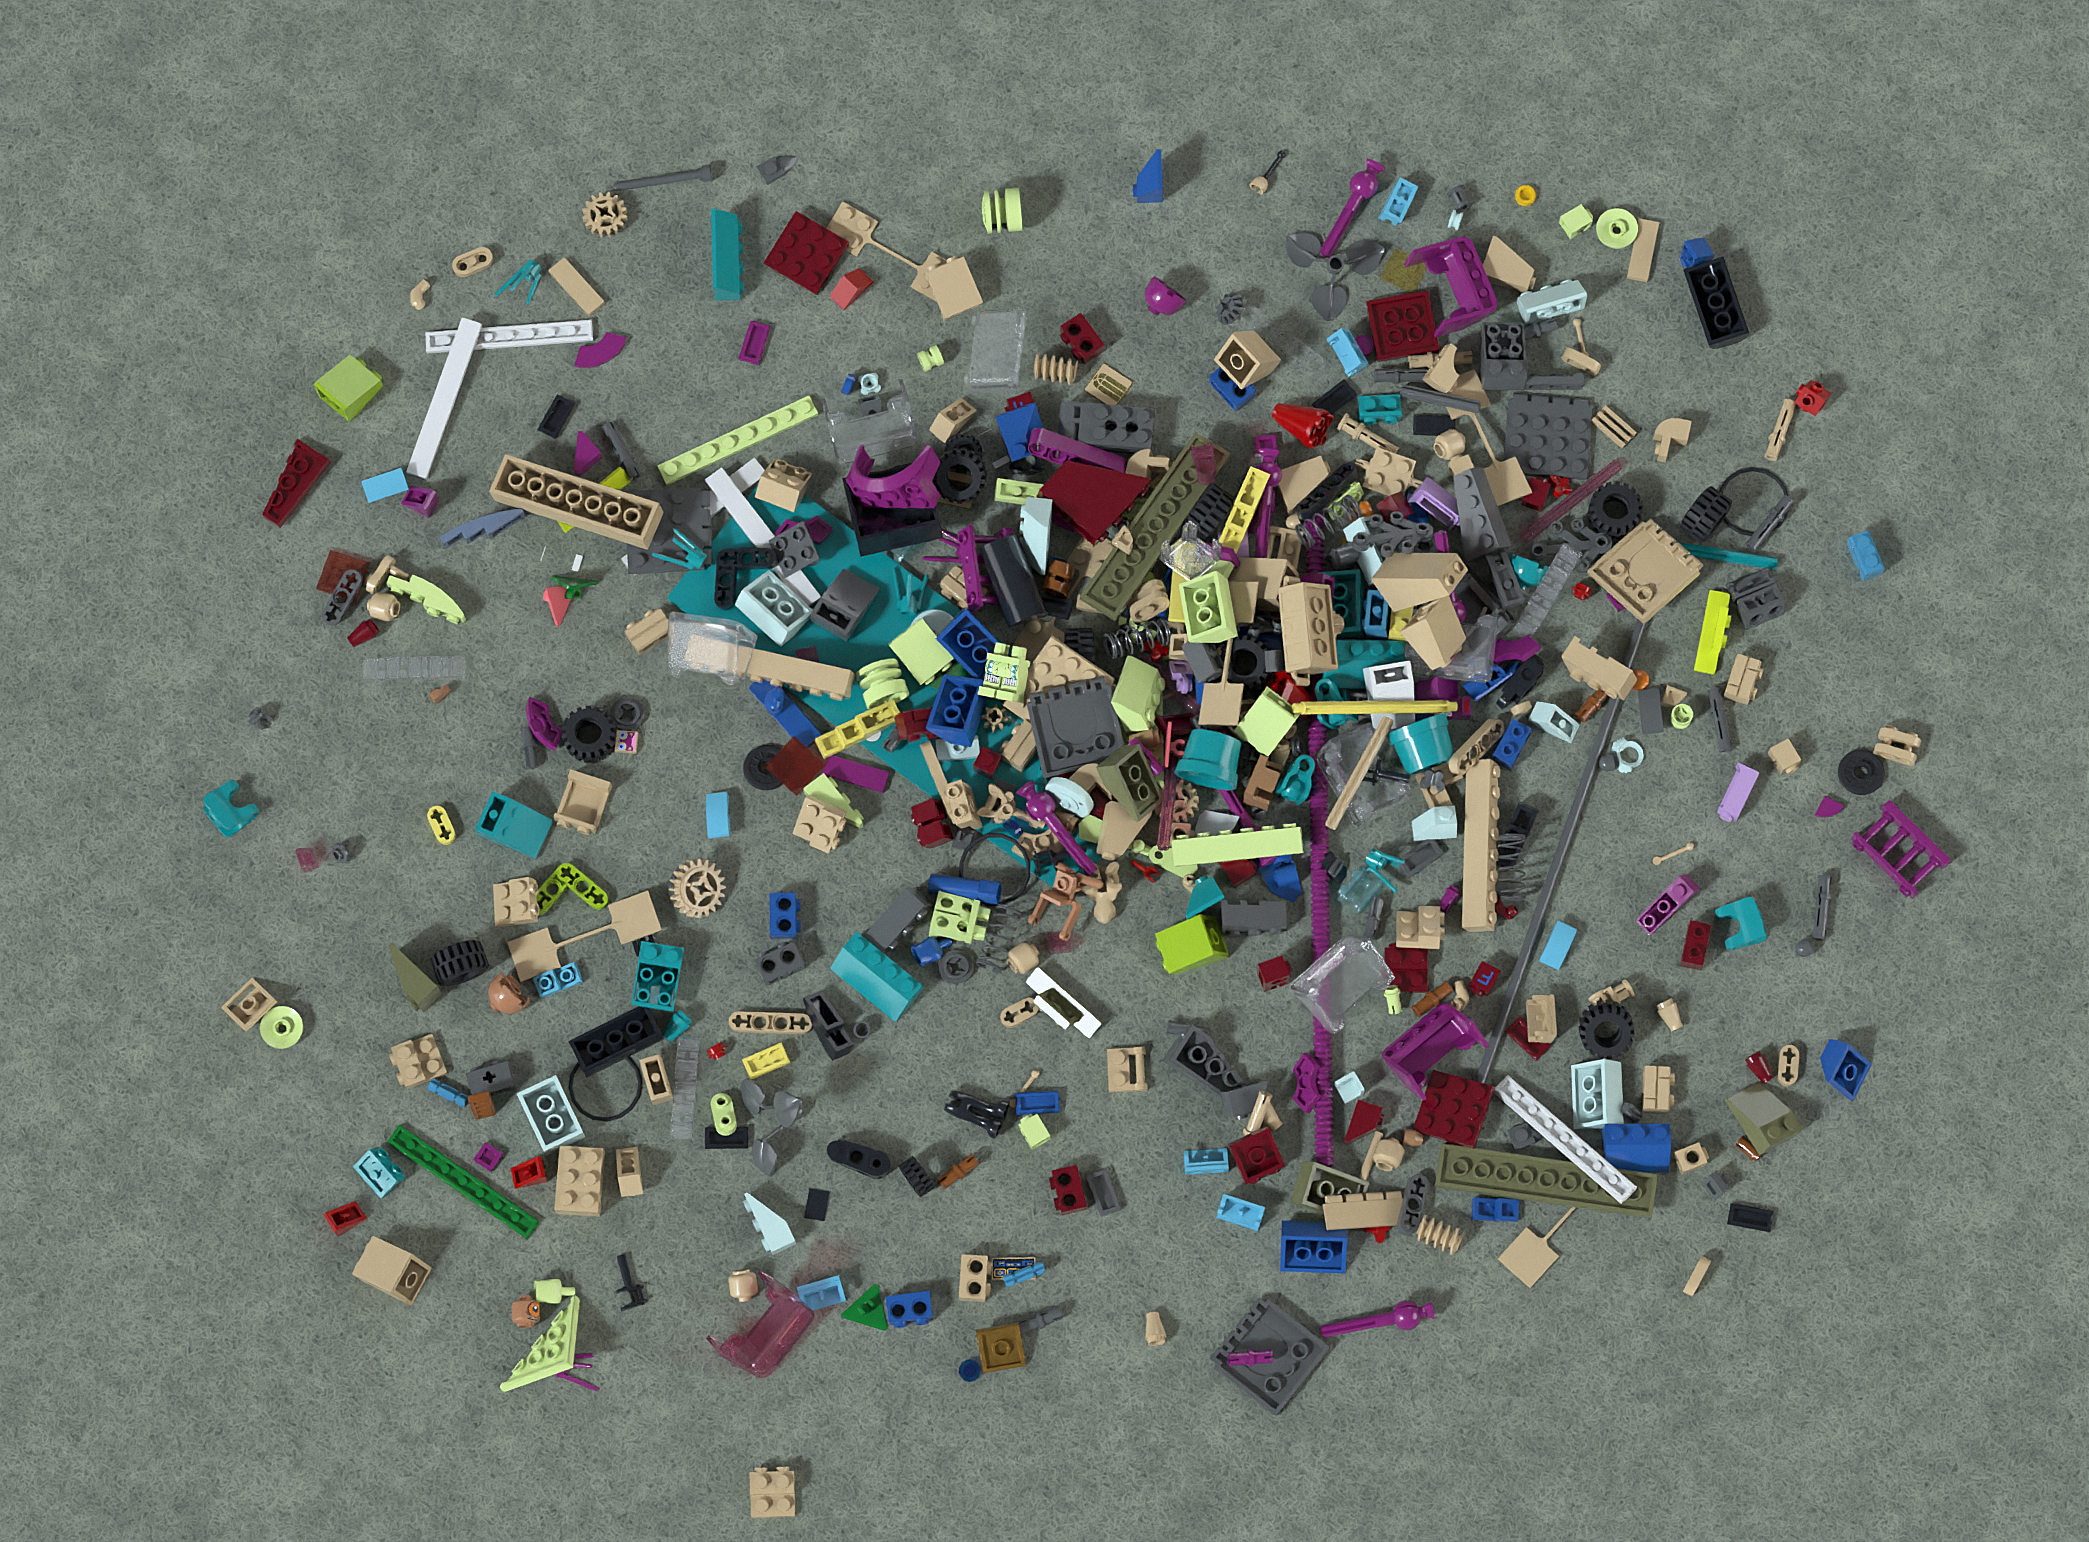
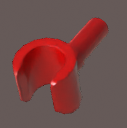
(1148, 871)

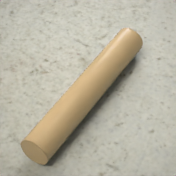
(1369, 1157)

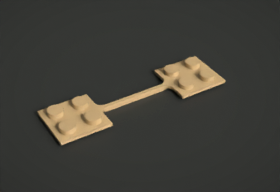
(857, 229)
(1503, 477)
(1087, 561)
(1223, 700)
(631, 919)
(1529, 1255)

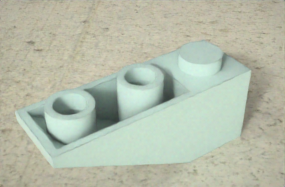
(774, 1229)

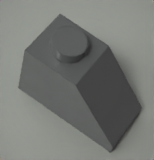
(1242, 1099)

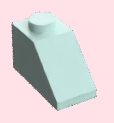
(1554, 721)
(1435, 824)

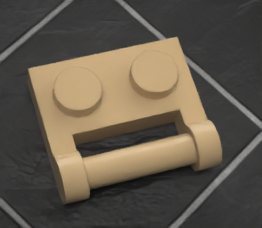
(1289, 545)
(1119, 1069)

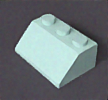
(1551, 301)
(1036, 531)
(1370, 559)
(773, 607)
(1597, 1094)

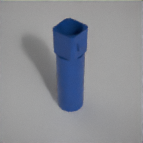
(981, 890)

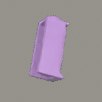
(1437, 502)
(1737, 793)

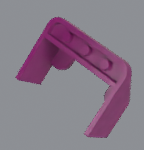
(1467, 279)
(1428, 1043)

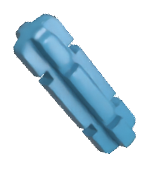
(448, 1092)
(1024, 1274)

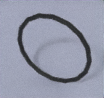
(1755, 470)
(999, 835)
(615, 1116)

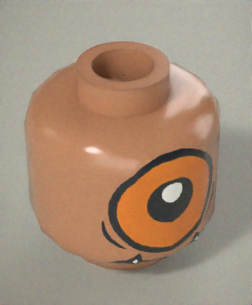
(525, 1311)

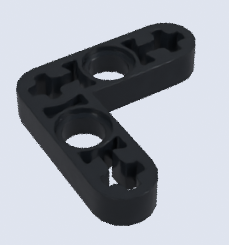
(732, 567)

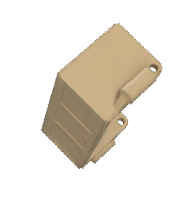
(1307, 629)

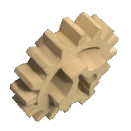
(609, 205)
(1182, 806)

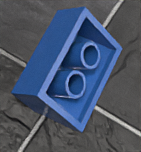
(968, 642)
(957, 710)
(1637, 1147)
(1312, 1248)

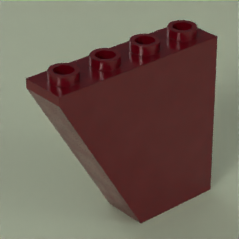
(1092, 497)

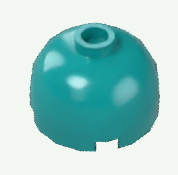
(1527, 571)

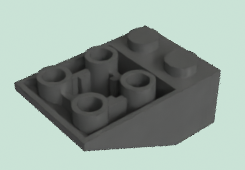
(1503, 356)
(844, 604)

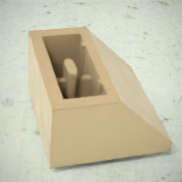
(783, 484)

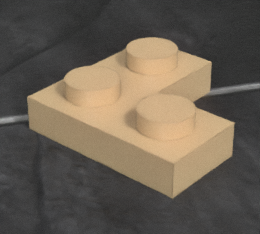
(1439, 798)

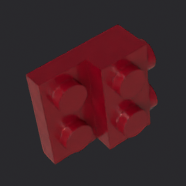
(1408, 967)
(1256, 1155)

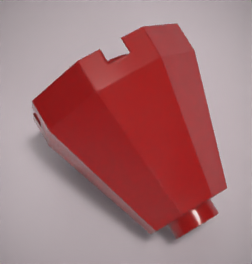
(1286, 688)

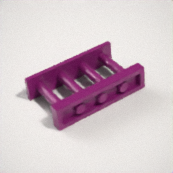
(970, 566)
(1906, 829)

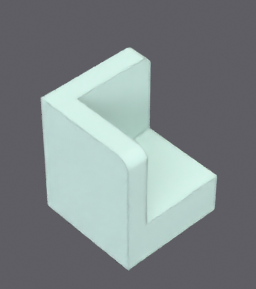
(1349, 1087)

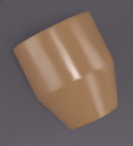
(1411, 1138)

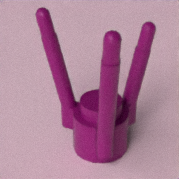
(952, 543)
(581, 1365)

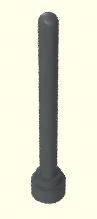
(702, 174)

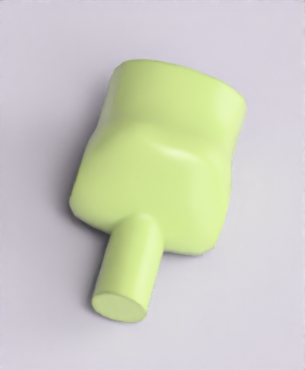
(551, 1291)

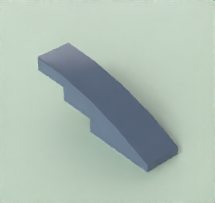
(489, 524)

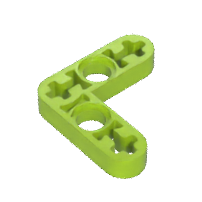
(563, 884)

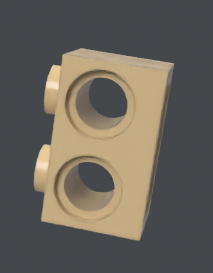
(969, 1278)

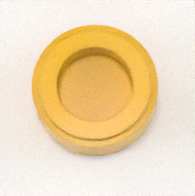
(1525, 195)

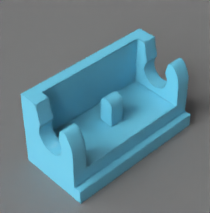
(1398, 201)
(1348, 351)
(385, 485)
(1206, 1161)
(1240, 1212)
(822, 1293)

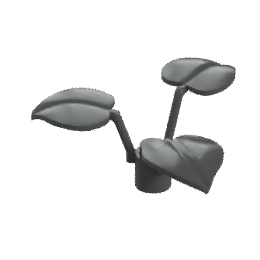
(1331, 300)
(788, 1110)

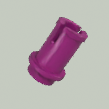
(1448, 899)

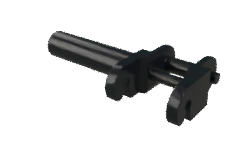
(1385, 774)
(1053, 858)
(628, 1284)

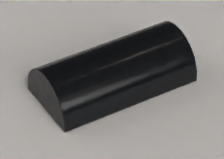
(1716, 303)
(1013, 580)
(616, 1040)

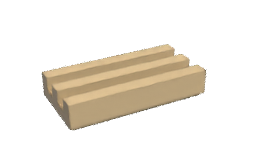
(1596, 422)

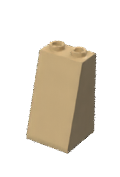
(1268, 574)
(1418, 578)

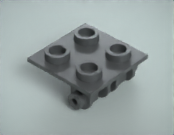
(794, 549)

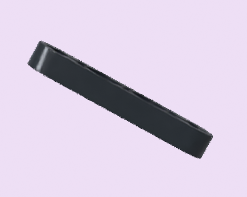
(1343, 476)

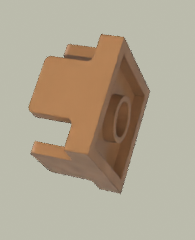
(1262, 783)

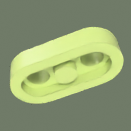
(722, 1113)

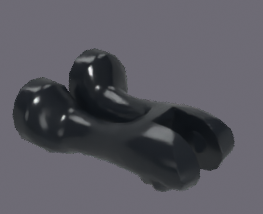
(970, 1102)

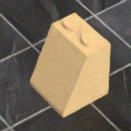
(1246, 358)
(1435, 632)
(391, 1270)

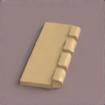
(1360, 1213)

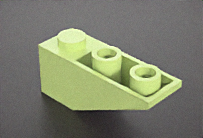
(825, 790)

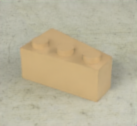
(1597, 670)

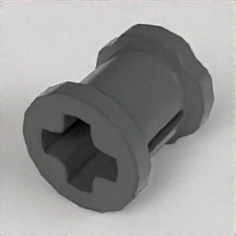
(1459, 191)

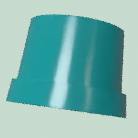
(1423, 744)
(1210, 760)

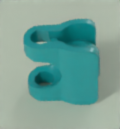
(1333, 720)
(1296, 781)
(223, 814)
(1751, 923)

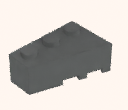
(1253, 918)
(899, 919)

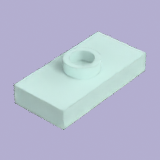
(953, 752)

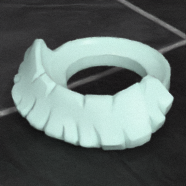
(1621, 765)

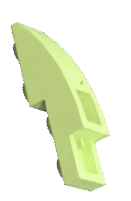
(435, 600)

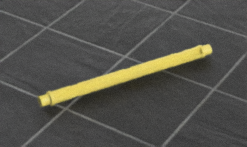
(1374, 707)

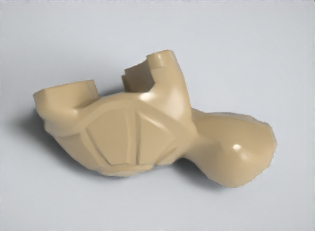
(1104, 908)

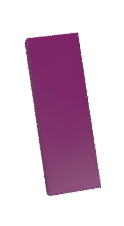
(856, 773)

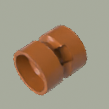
(1059, 575)

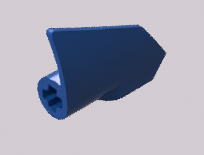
(1479, 689)
(1281, 880)

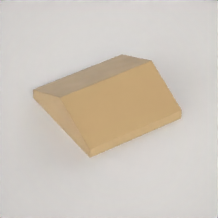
(251, 1007)

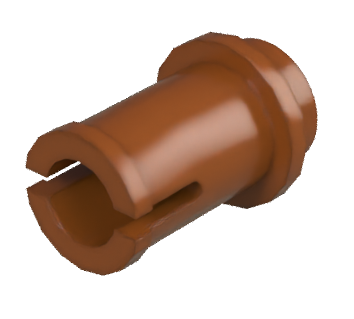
(1748, 1148)

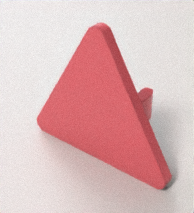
(558, 604)
(1170, 747)

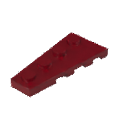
(299, 476)

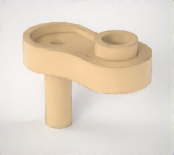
(386, 566)

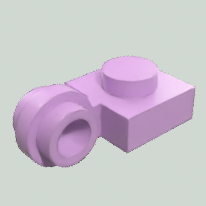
(1182, 673)

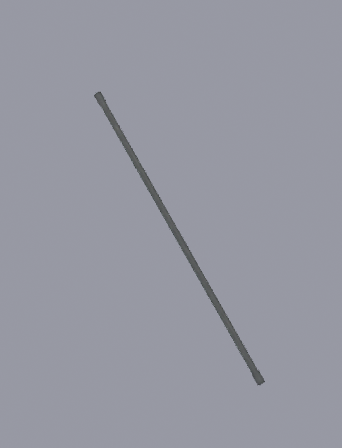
(1556, 864)

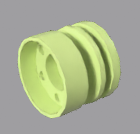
(1002, 210)
(882, 683)

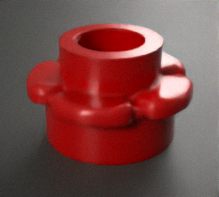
(1581, 591)
(716, 1051)

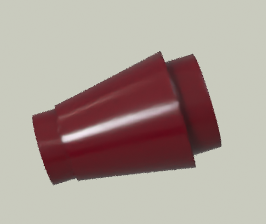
(364, 632)
(1759, 1067)

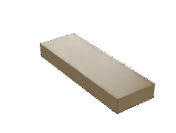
(1643, 250)
(576, 286)

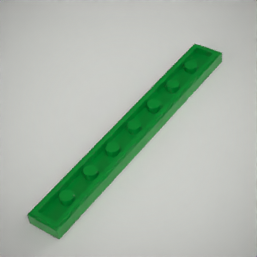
(463, 1181)

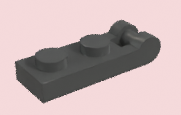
(1554, 382)
(1504, 579)

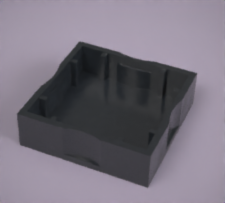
(890, 528)

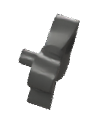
(1433, 779)

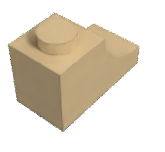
(1442, 371)
(952, 419)
(629, 1171)

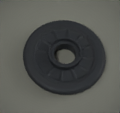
(752, 769)
(1856, 784)

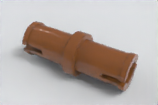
(1592, 703)
(1432, 999)
(957, 1171)

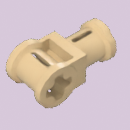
(1613, 994)

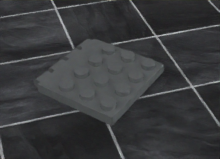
(1549, 435)
(682, 511)
(1074, 726)
(1294, 1355)

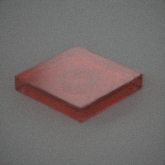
(334, 569)
(794, 765)

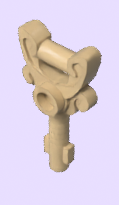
(1006, 809)

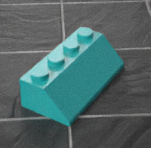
(726, 255)
(1361, 654)
(876, 977)

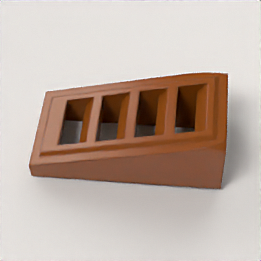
(482, 1105)

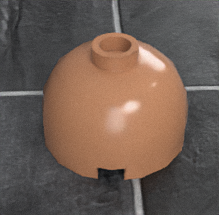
(504, 995)

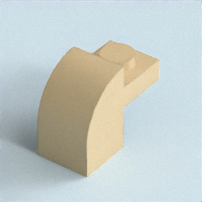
(1670, 431)
(1144, 464)
(1175, 650)
(1089, 778)

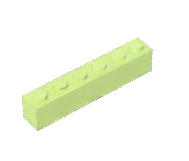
(1237, 846)

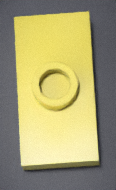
(766, 1061)

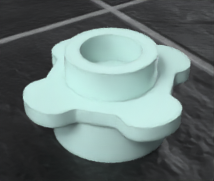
(865, 379)

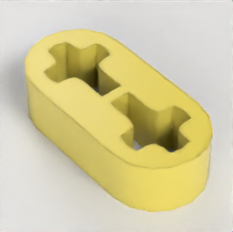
(437, 827)

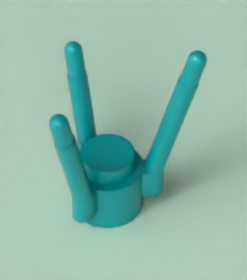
(528, 272)
(695, 555)
(908, 604)
(1377, 860)

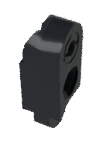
(1521, 681)
(842, 1151)

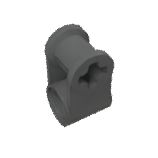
(1343, 557)

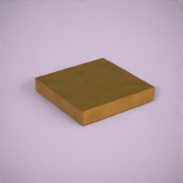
(1000, 1347)

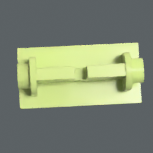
(1354, 490)

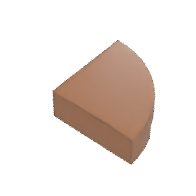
(437, 695)

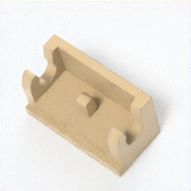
(1541, 1018)

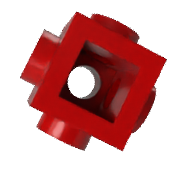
(1812, 397)

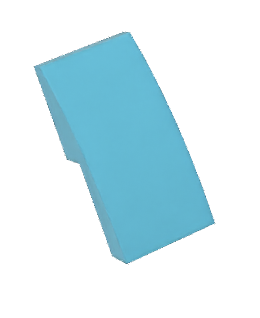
(717, 815)
(1558, 945)
(557, 980)

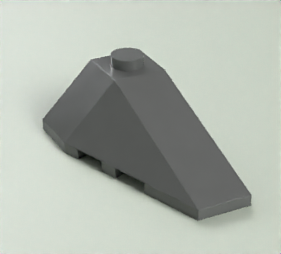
(1200, 1061)

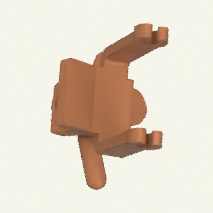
(1063, 893)

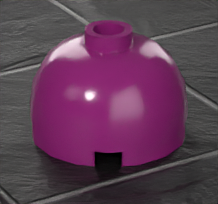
(1162, 298)

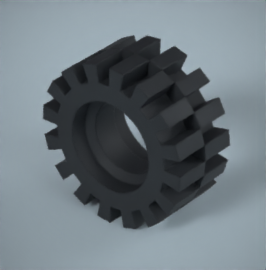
(963, 441)
(916, 1176)

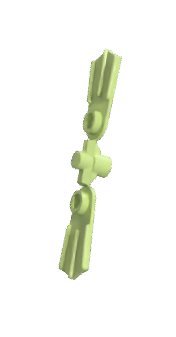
(1090, 829)

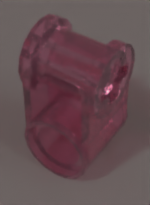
(1204, 459)

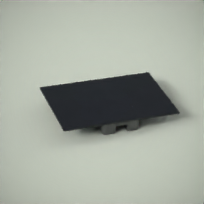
(1334, 867)
(816, 1204)

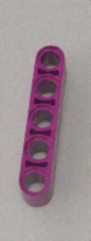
(1061, 449)

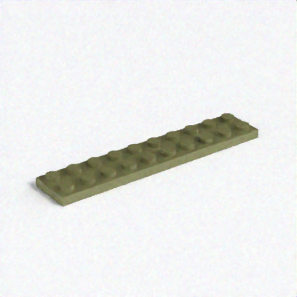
(1153, 525)
(1538, 1180)

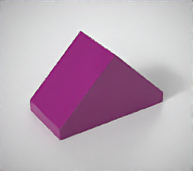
(586, 454)
(421, 500)
(1436, 689)

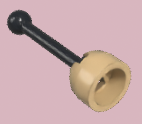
(1260, 181)

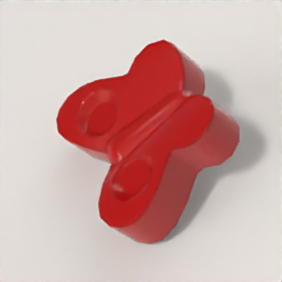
(1560, 485)
(1158, 650)
(1379, 1232)

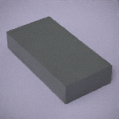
(1420, 857)
(1103, 1192)

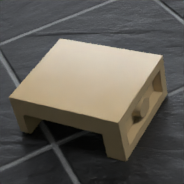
(953, 287)
(583, 802)

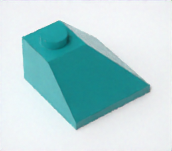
(1203, 896)

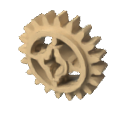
(688, 896)

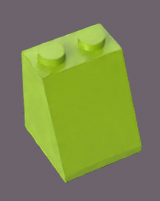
(348, 386)
(1191, 944)

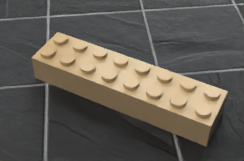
(576, 501)

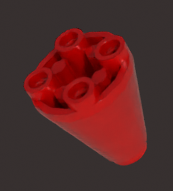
(1304, 423)

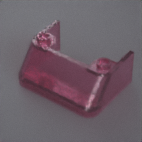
(772, 1334)

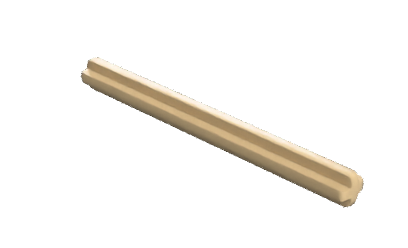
(1359, 773)

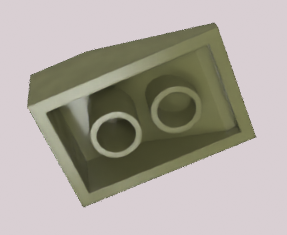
(1131, 780)
(418, 987)
(1763, 1117)
(1319, 1181)

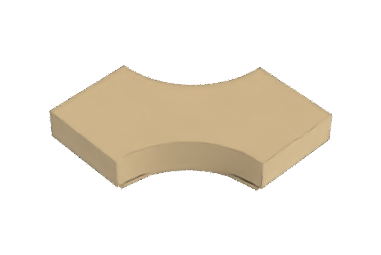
(1038, 843)

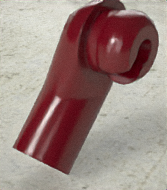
(1506, 912)

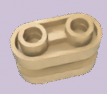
(1148, 601)
(1908, 740)

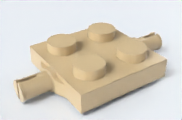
(1388, 472)

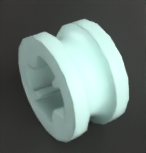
(1455, 220)

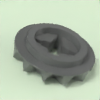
(1235, 303)
(629, 704)
(959, 976)

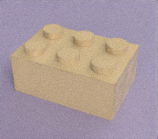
(579, 1181)

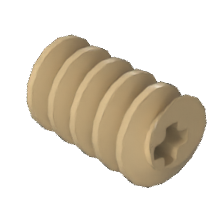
(1055, 369)
(1439, 1235)

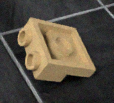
(963, 805)
(820, 824)
(515, 902)
(1420, 928)
(417, 1061)
(772, 1493)

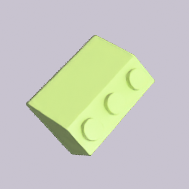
(1208, 609)
(1137, 694)

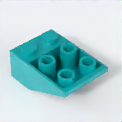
(513, 825)
(657, 976)

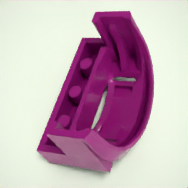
(904, 489)

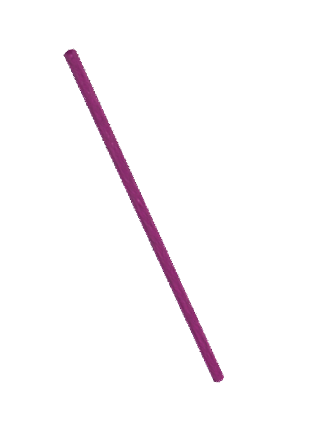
(1320, 887)

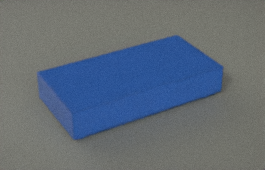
(1037, 1102)

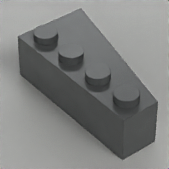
(1479, 516)

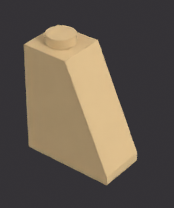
(1507, 268)
(1300, 480)
(1117, 831)

